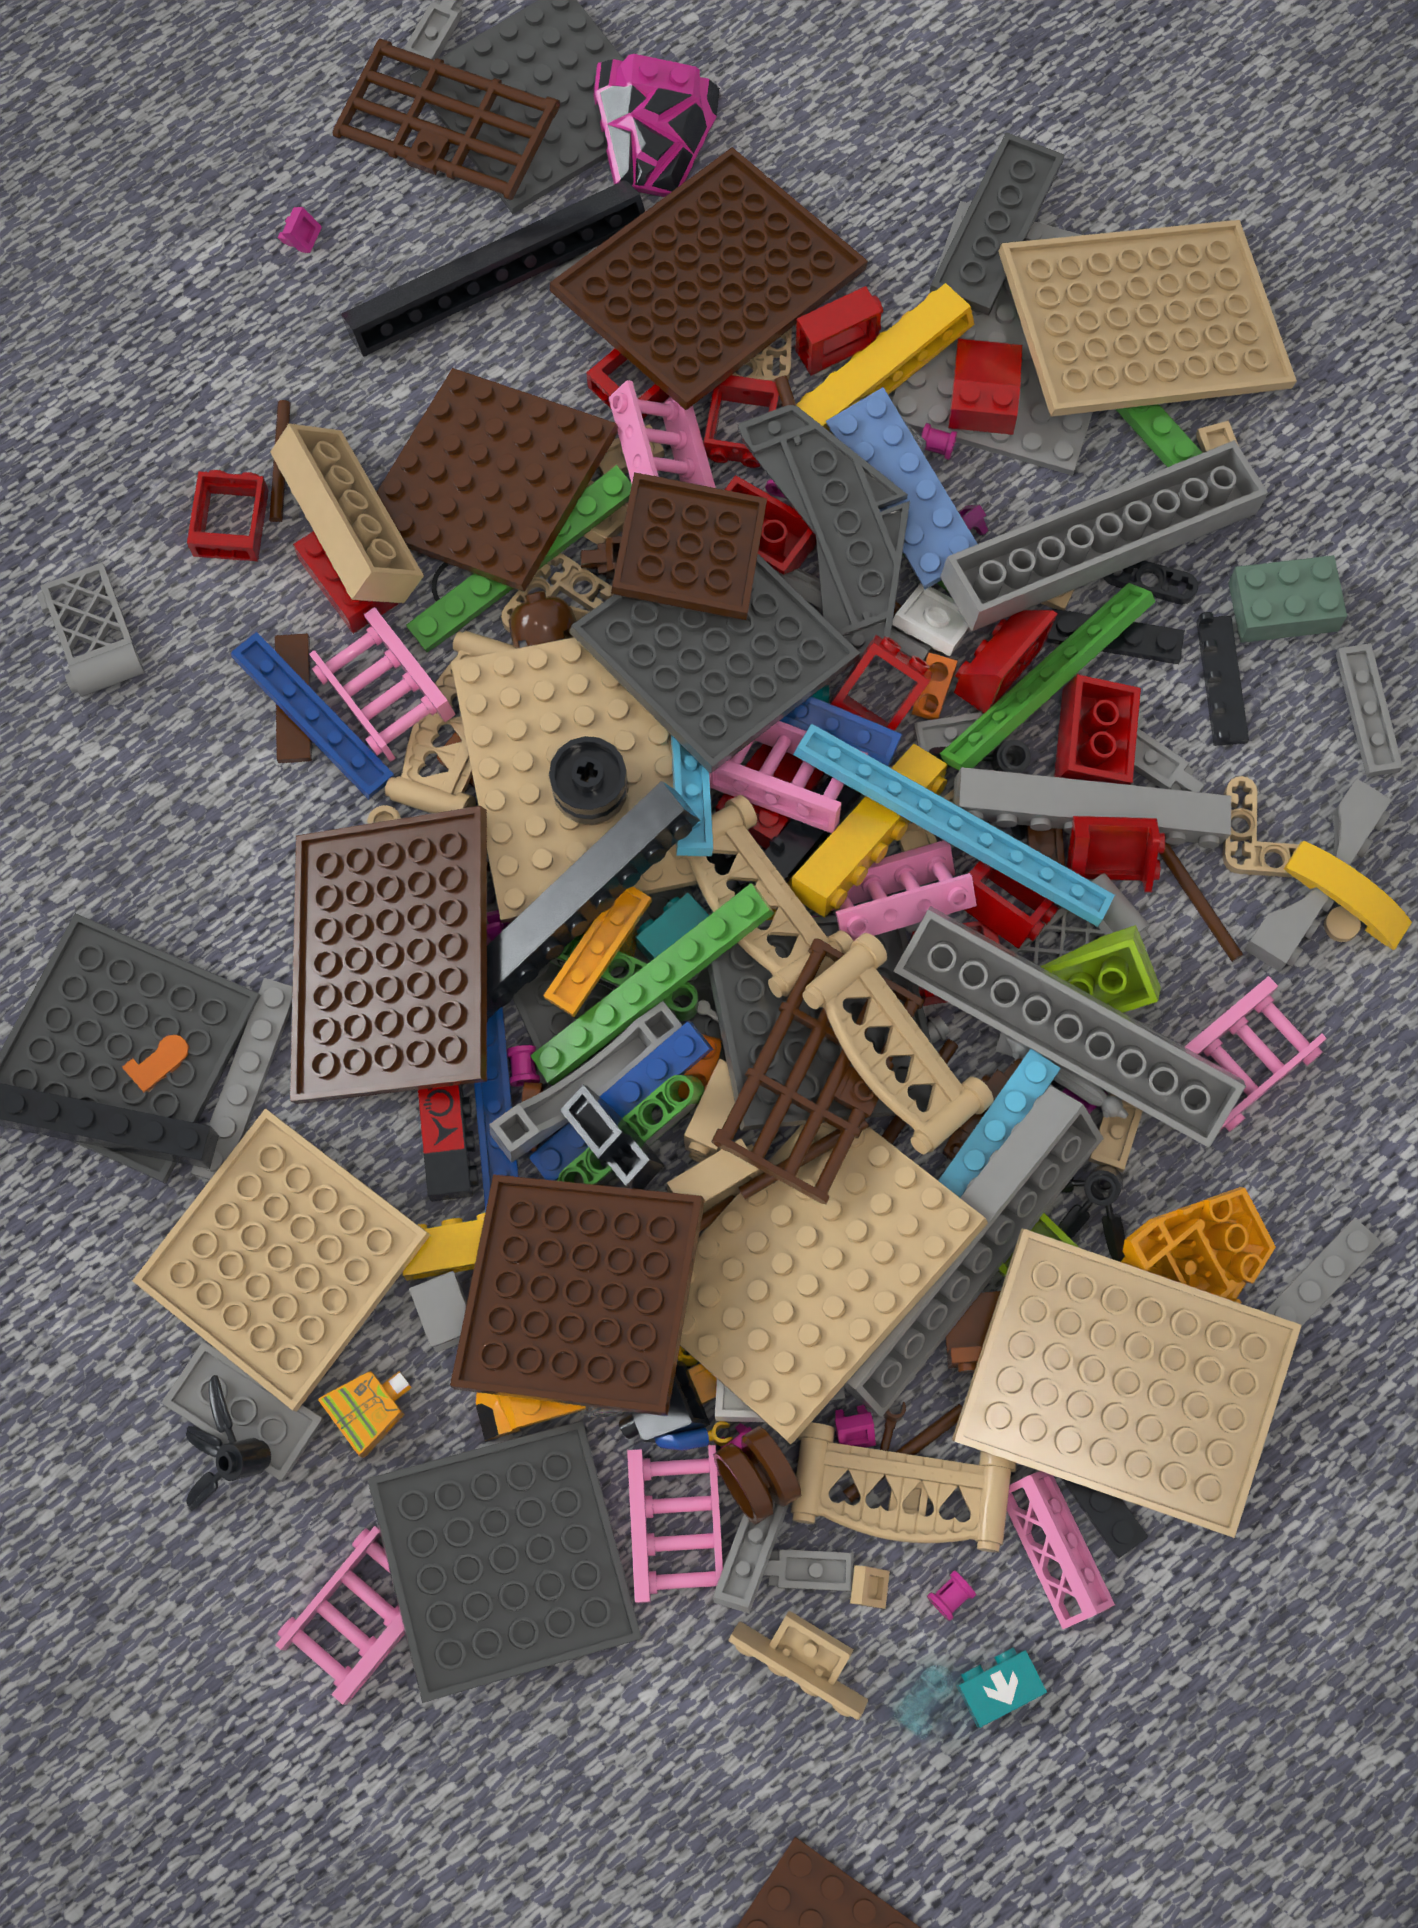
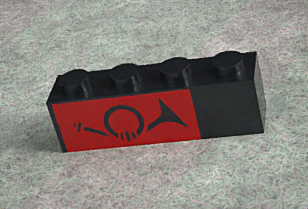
(447, 1143)

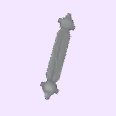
(1093, 1094)

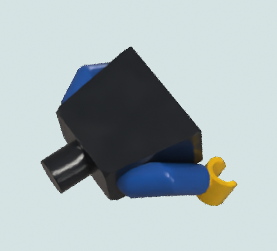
(686, 1417)

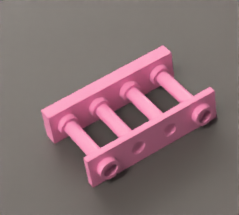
(681, 434)
(395, 656)
(776, 794)
(908, 872)
(1236, 1023)
(644, 1507)
(371, 1649)

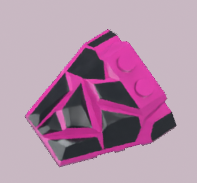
(653, 119)

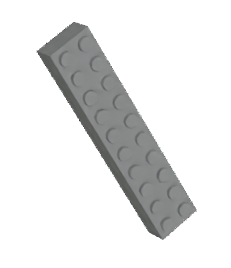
(1102, 535)
(1070, 1027)
(1011, 1195)

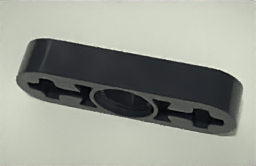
(1171, 594)

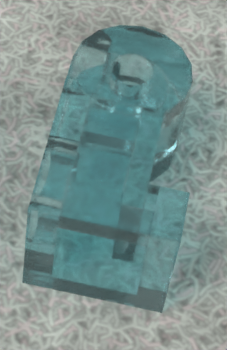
(931, 1685)

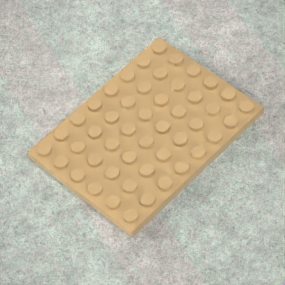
(1145, 317)
(514, 719)
(807, 1290)
(1127, 1382)

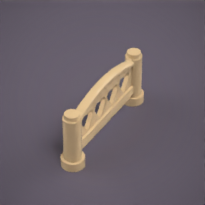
(446, 789)
(751, 864)
(949, 1101)
(981, 1486)

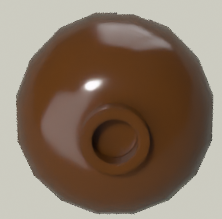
(540, 619)

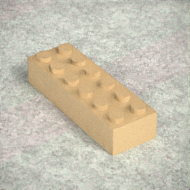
(346, 514)

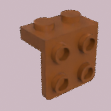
(969, 1333)

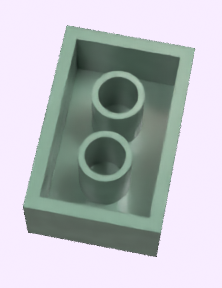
(1287, 599)

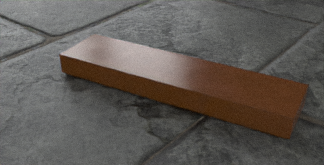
(291, 741)

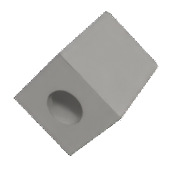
(440, 1309)

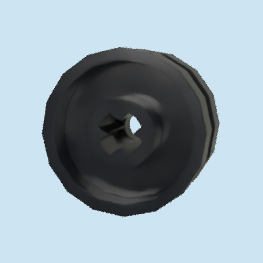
(606, 775)

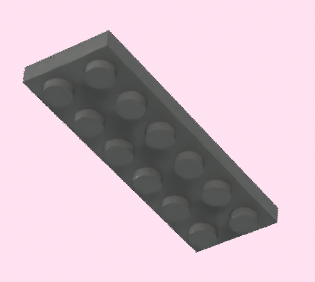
(997, 215)

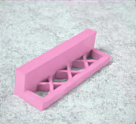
(1061, 1544)

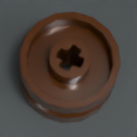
(757, 1475)

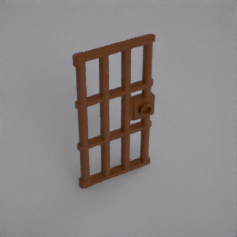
(434, 140)
(842, 1085)

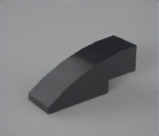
(612, 1138)

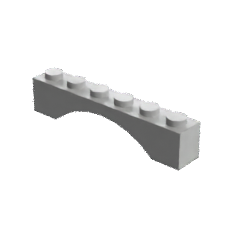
(1283, 929)
(541, 1116)

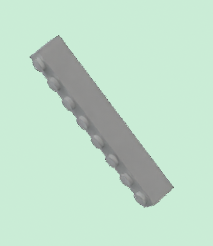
(1053, 802)

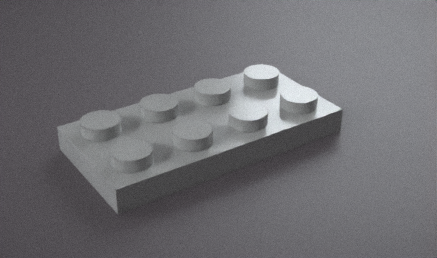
(251, 1408)

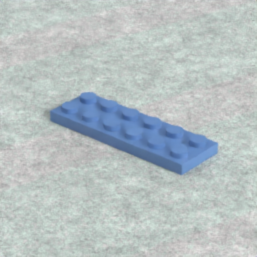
(884, 441)

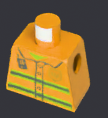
(366, 1409)

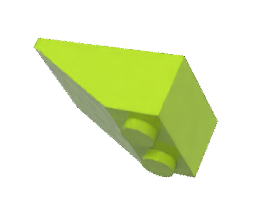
(1111, 970)

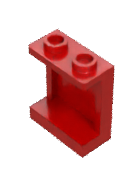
(1116, 846)

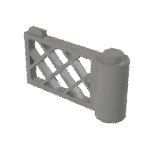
(102, 665)
(1119, 916)

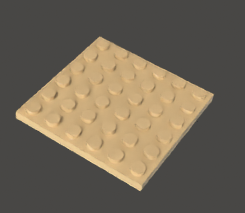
(281, 1259)

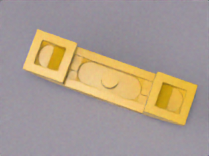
(1350, 890)

